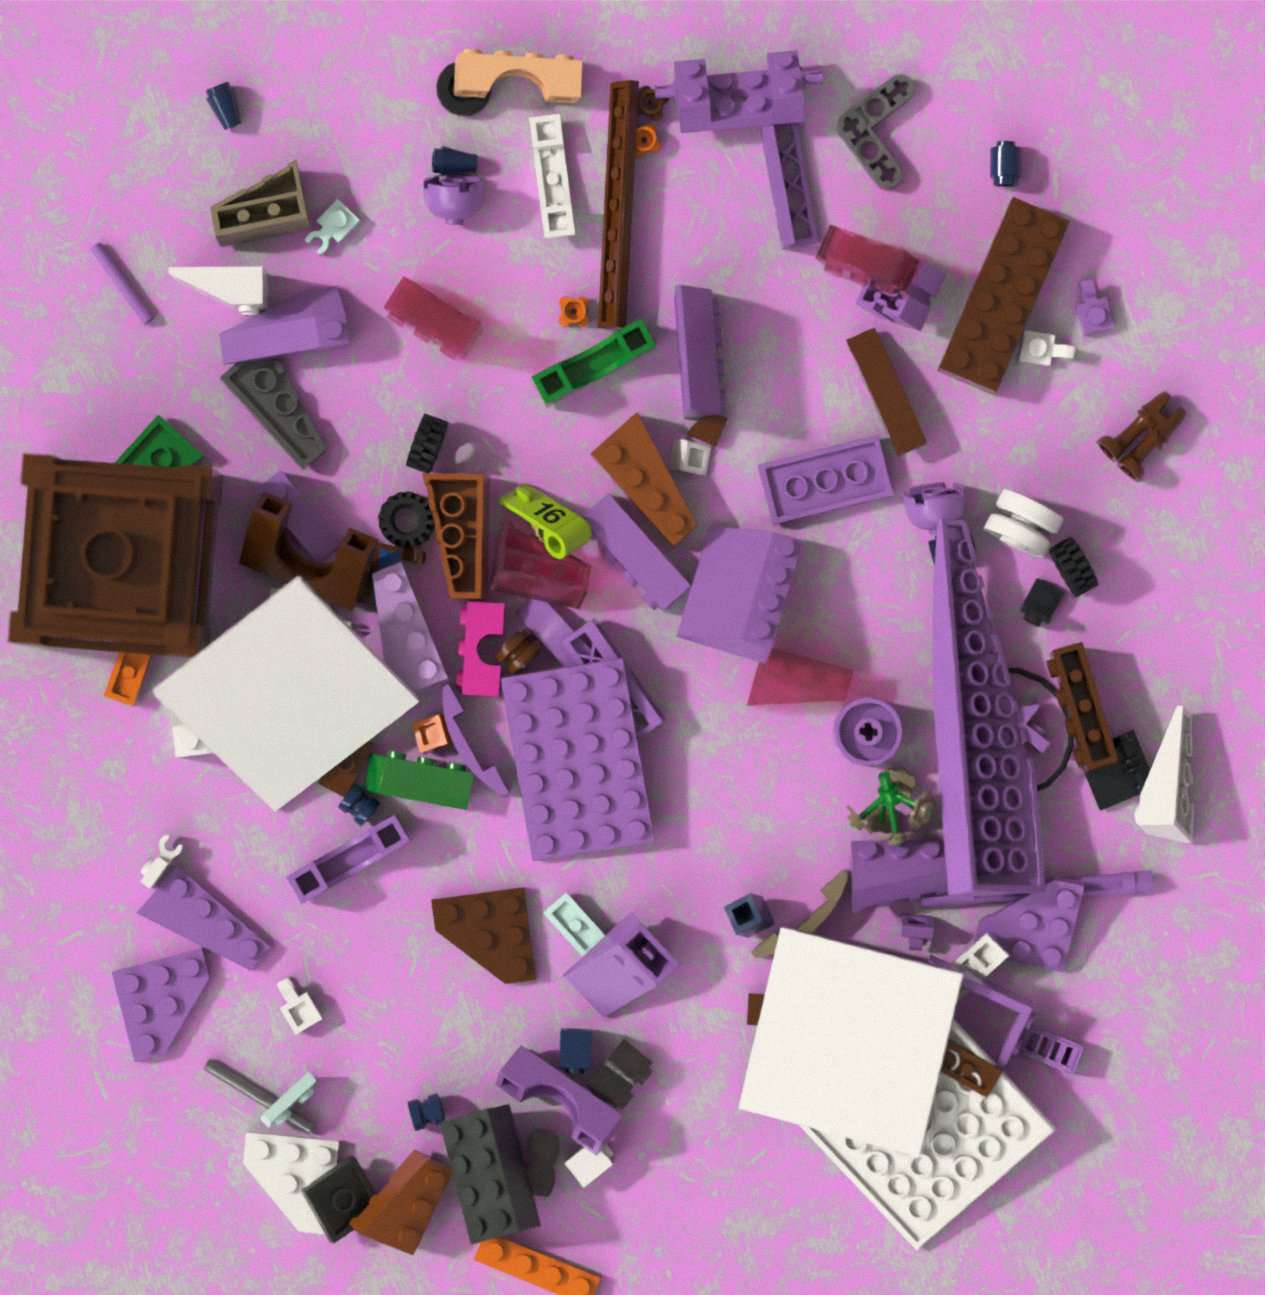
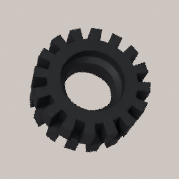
(427, 443)
(387, 519)
(1073, 566)

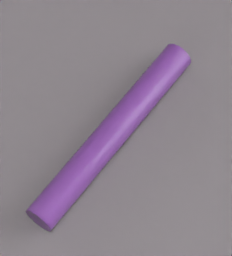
(122, 283)

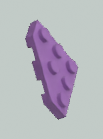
(1037, 926)
(159, 999)

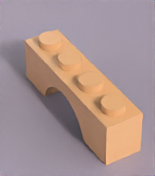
(557, 78)

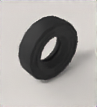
(450, 102)

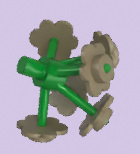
(894, 788)

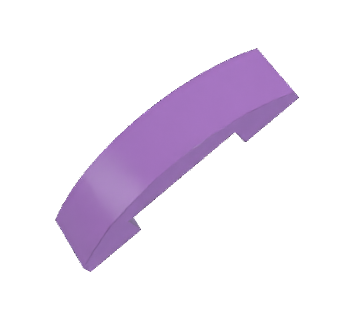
(551, 630)
(452, 709)

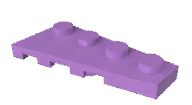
(198, 916)

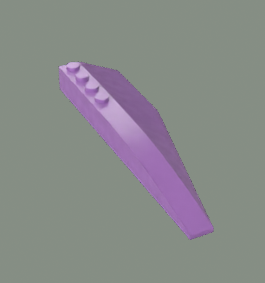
(981, 753)

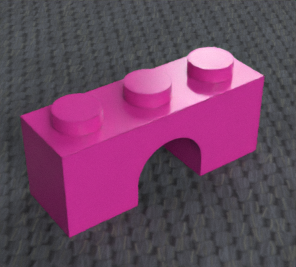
(480, 621)

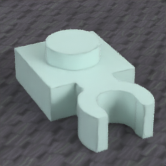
(335, 223)

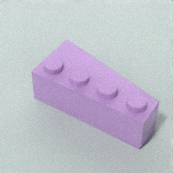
(404, 630)

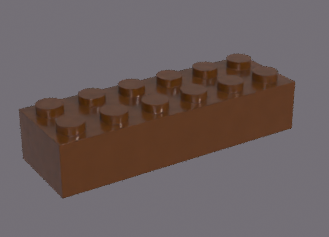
(1003, 296)

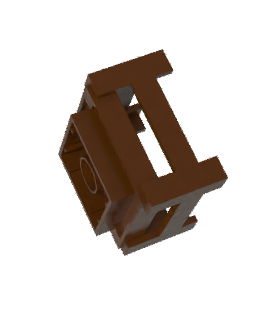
(116, 556)

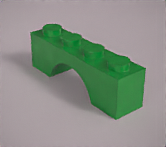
(594, 363)

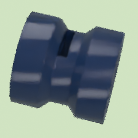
(363, 810)
(428, 1111)

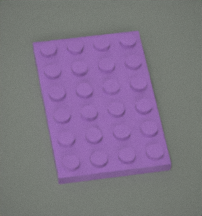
(578, 759)

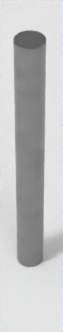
(255, 1093)

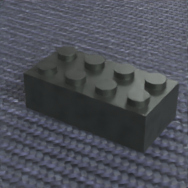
(490, 1174)

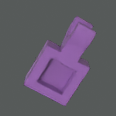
(1093, 313)

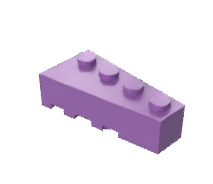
(893, 873)

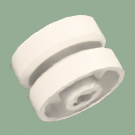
(1022, 526)

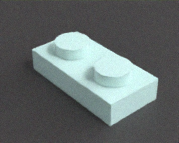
(574, 924)
(299, 1092)

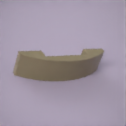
(832, 891)

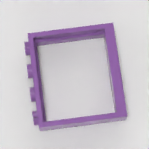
(1002, 996)

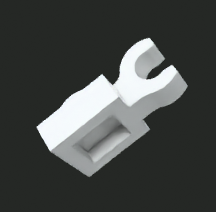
(1040, 348)
(154, 869)
(299, 1010)

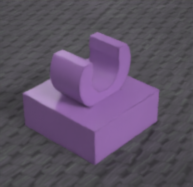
(916, 928)

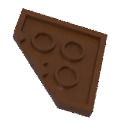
(490, 931)

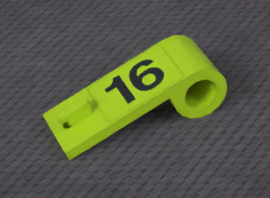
(562, 528)

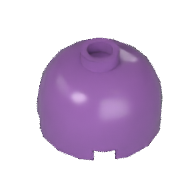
(454, 197)
(932, 502)

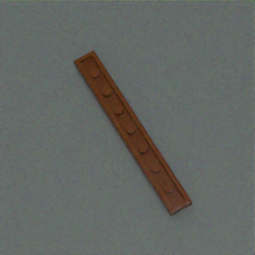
(618, 204)

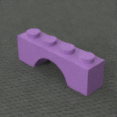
(349, 858)
(530, 1076)

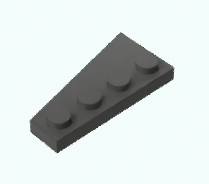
(276, 406)

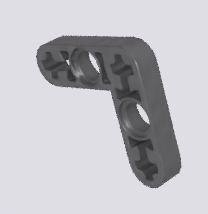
(867, 122)

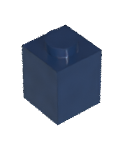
(749, 915)
(575, 1050)

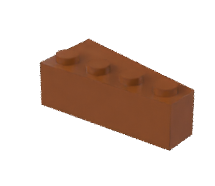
(641, 474)
(462, 529)

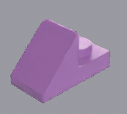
(1034, 734)

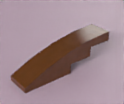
(886, 392)

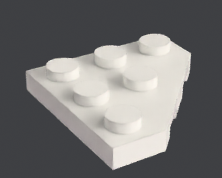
(286, 1166)

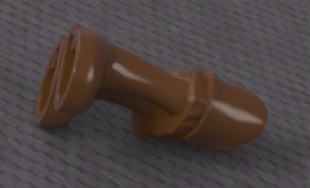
(1158, 430)

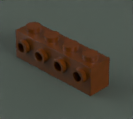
(1083, 707)

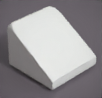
(689, 457)

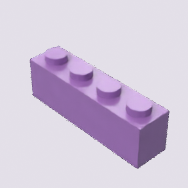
(636, 553)

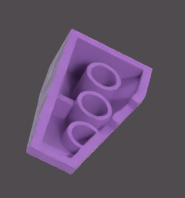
(298, 326)

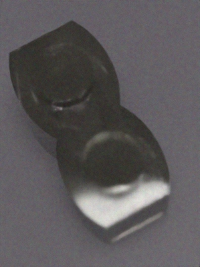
(619, 1074)
(543, 1151)

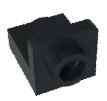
(1040, 603)

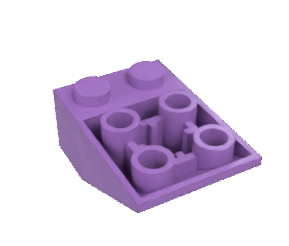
(621, 966)

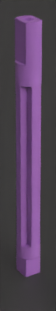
(1093, 885)

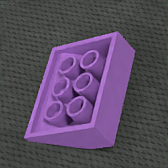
(697, 351)
(740, 591)

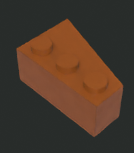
(405, 1204)

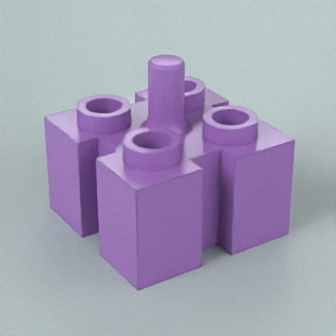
(907, 309)

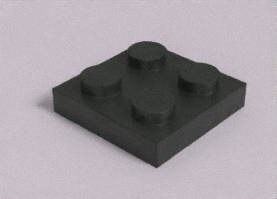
(339, 1197)

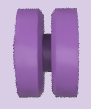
(885, 731)

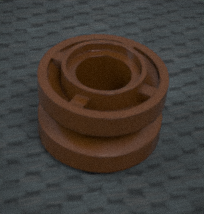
(518, 651)

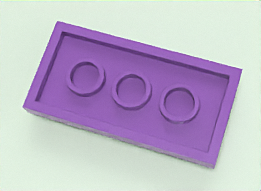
(825, 479)

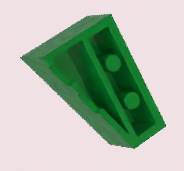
(419, 780)

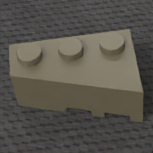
(263, 210)

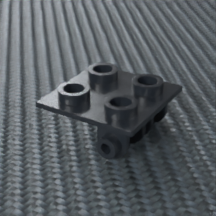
(1124, 778)

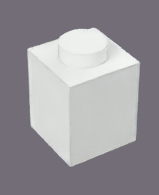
(588, 1166)

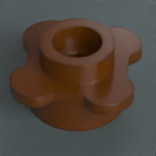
(655, 111)

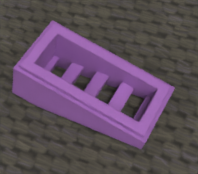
(1073, 1059)

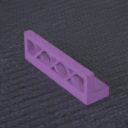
(778, 189)
(608, 651)

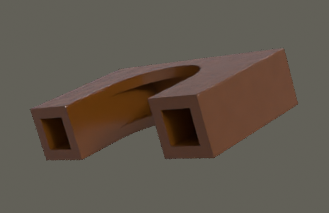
(271, 554)

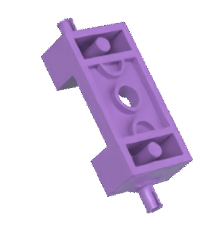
(771, 94)

